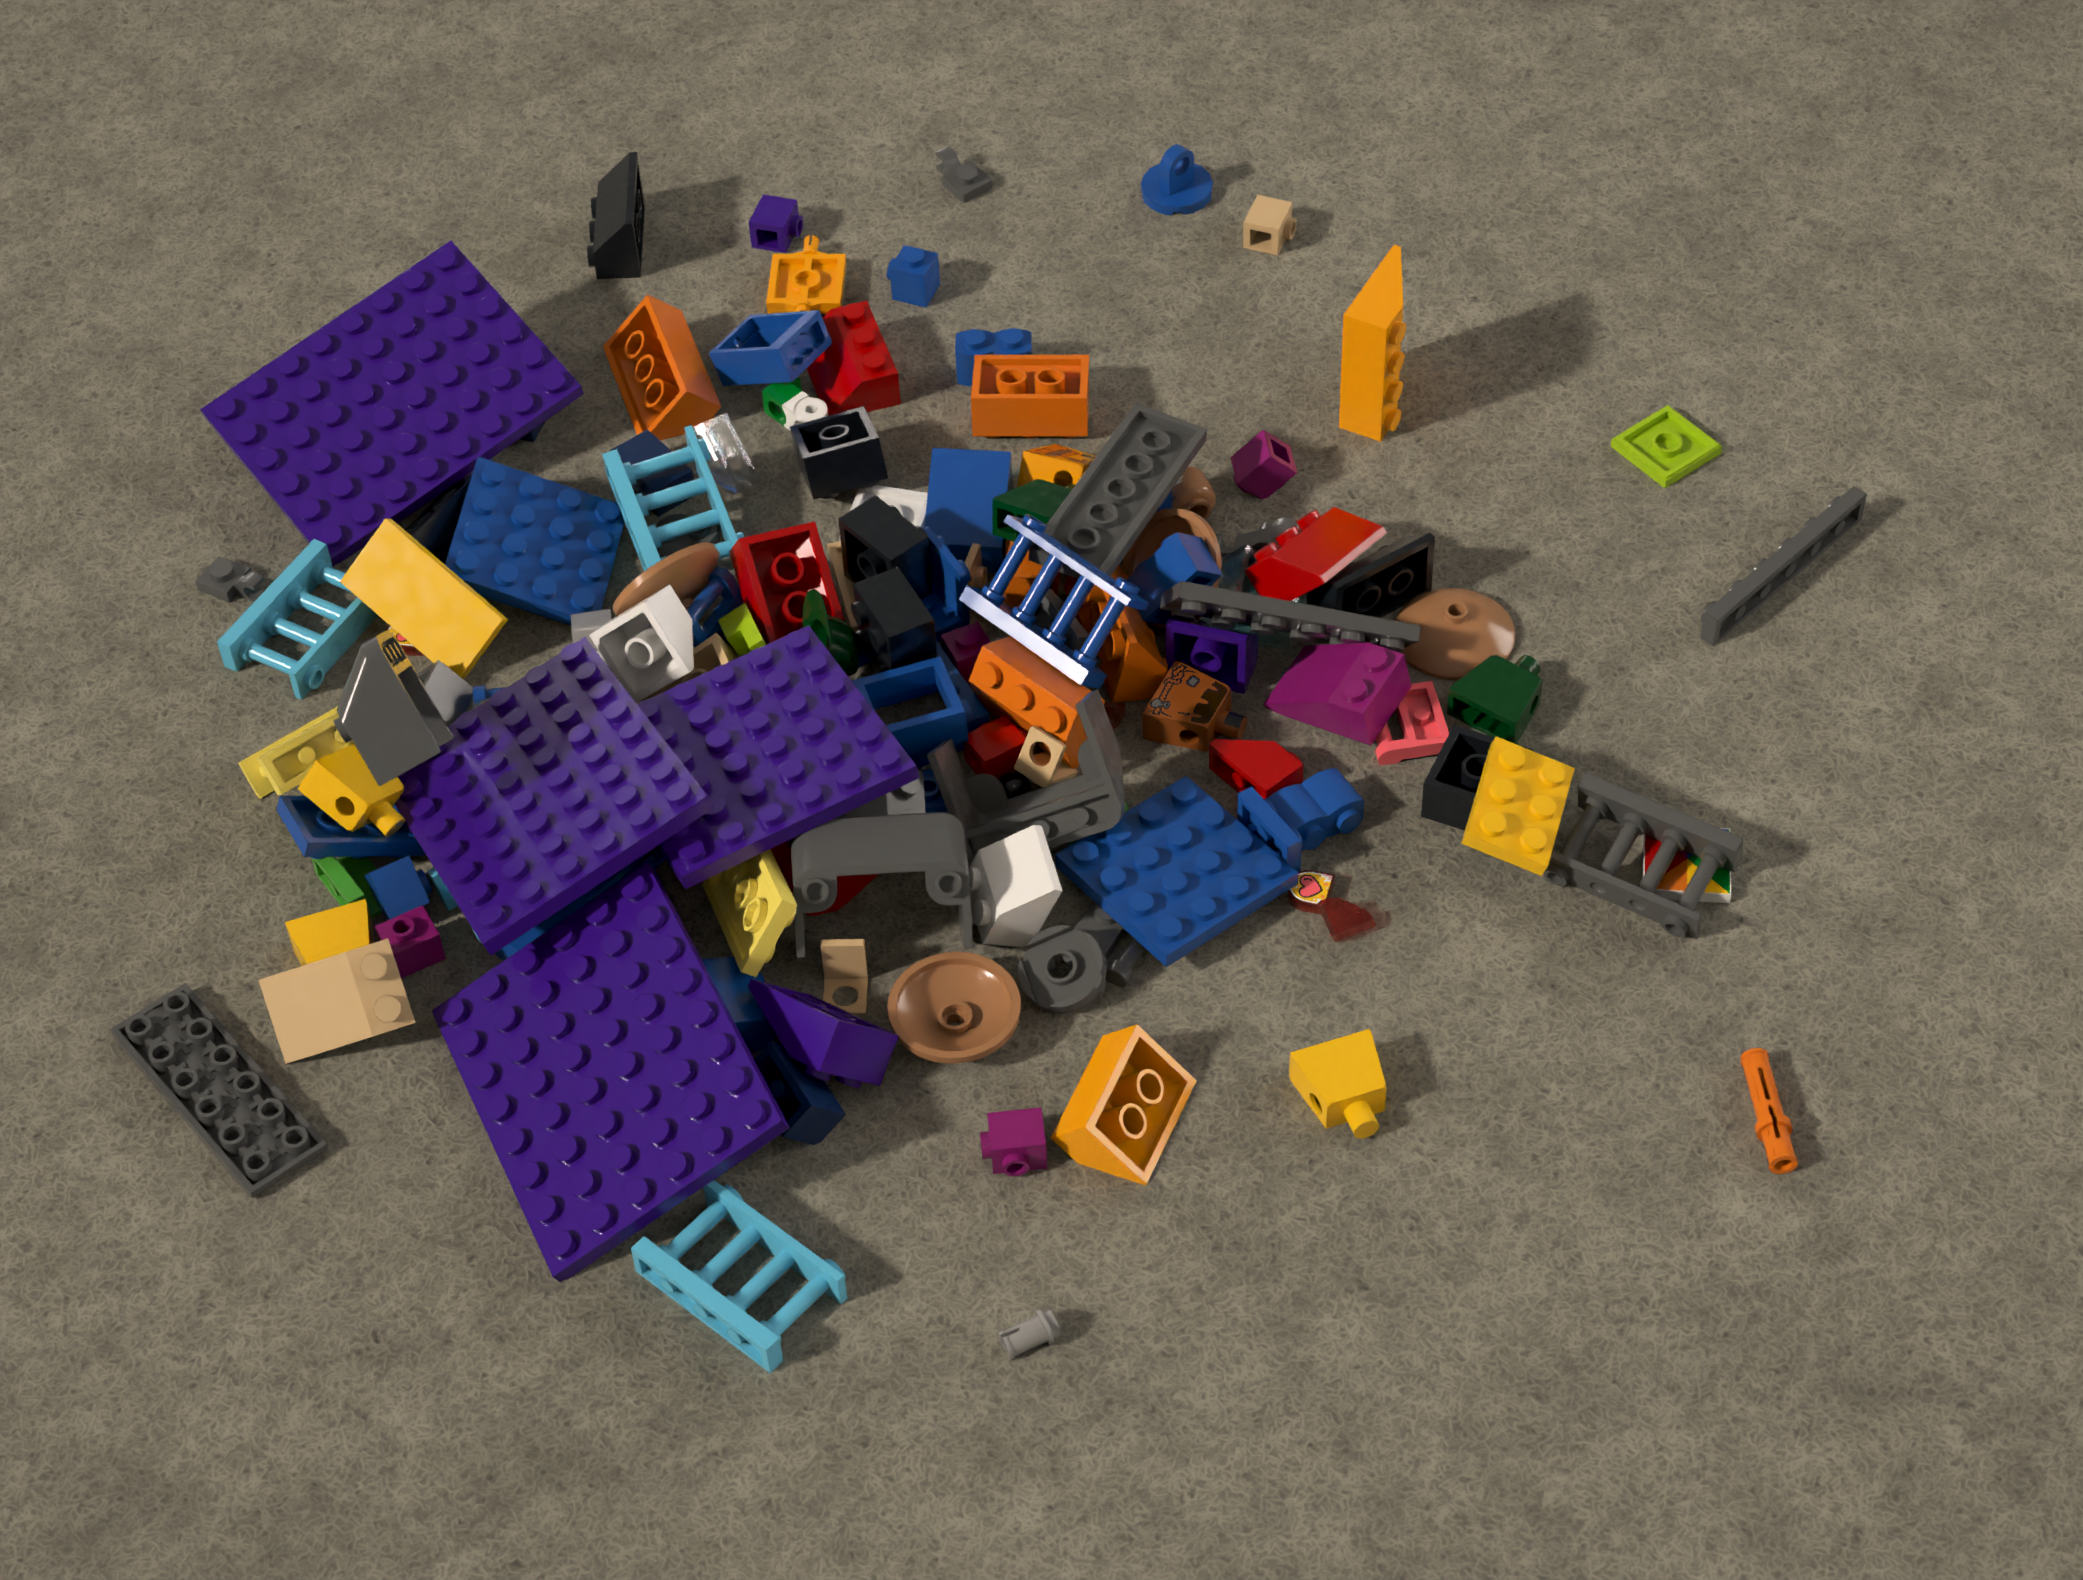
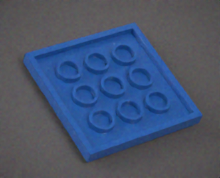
(534, 542)
(1177, 870)

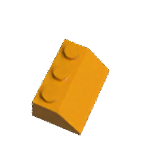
(1124, 1106)

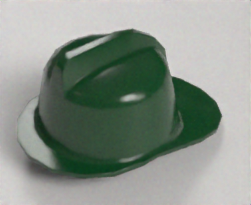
(832, 632)

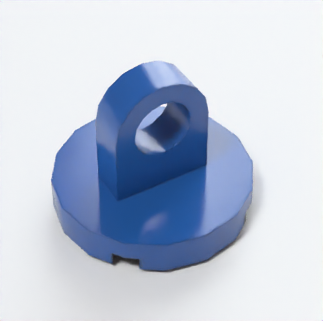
(1176, 183)

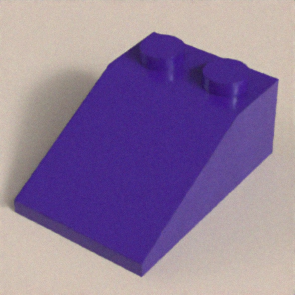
(825, 1035)

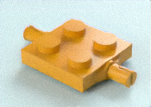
(806, 280)

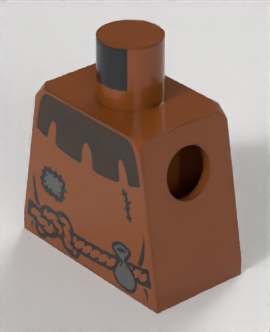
(1191, 710)

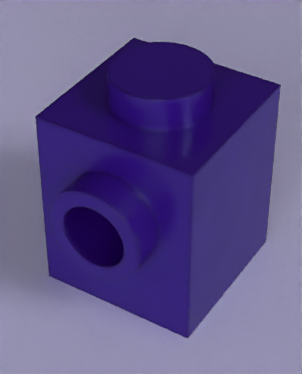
(775, 223)

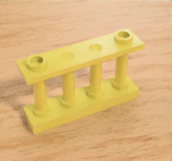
(292, 756)

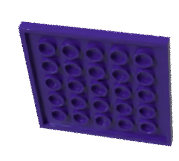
(775, 748)

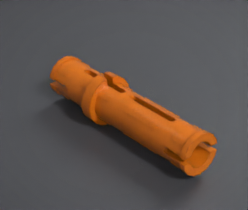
(1772, 1125)

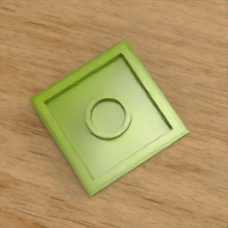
(1666, 446)

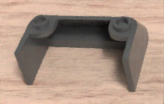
(389, 711)
(1064, 809)
(882, 846)

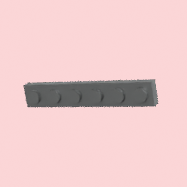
(1781, 567)

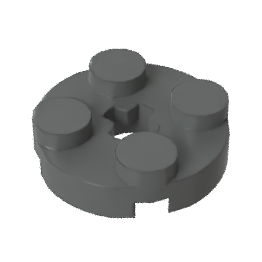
(1041, 959)

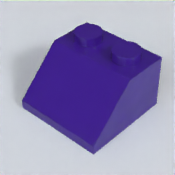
(1213, 650)

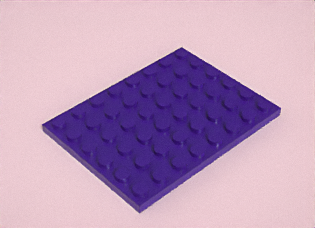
(391, 402)
(546, 795)
(607, 1072)

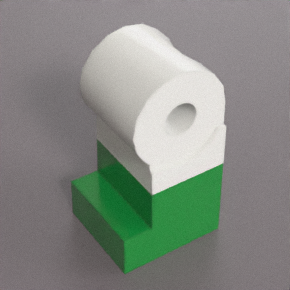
(791, 405)

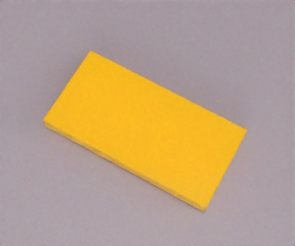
(423, 599)

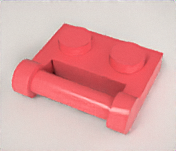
(1421, 726)

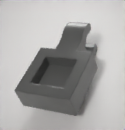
(961, 180)
(230, 579)

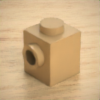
(1268, 225)

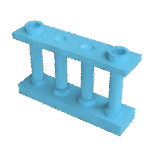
(636, 506)
(272, 608)
(728, 1314)

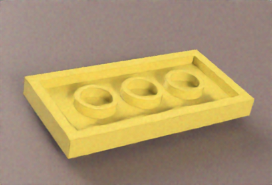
(752, 909)

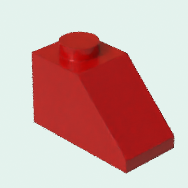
(1255, 764)

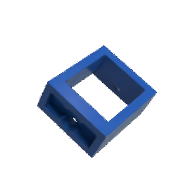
(770, 348)
(913, 681)

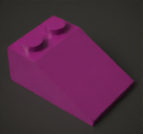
(1343, 688)

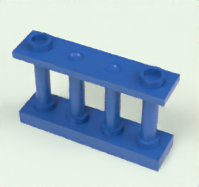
(1020, 620)

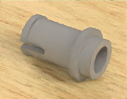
(1030, 1333)

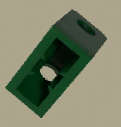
(1034, 498)
(1498, 696)

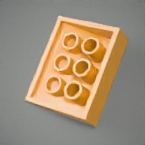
(1373, 353)

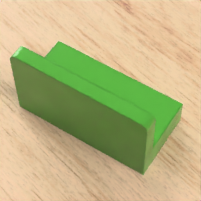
(347, 880)

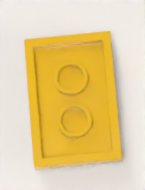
(1518, 806)

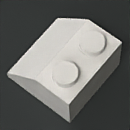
(648, 644)
(1013, 888)

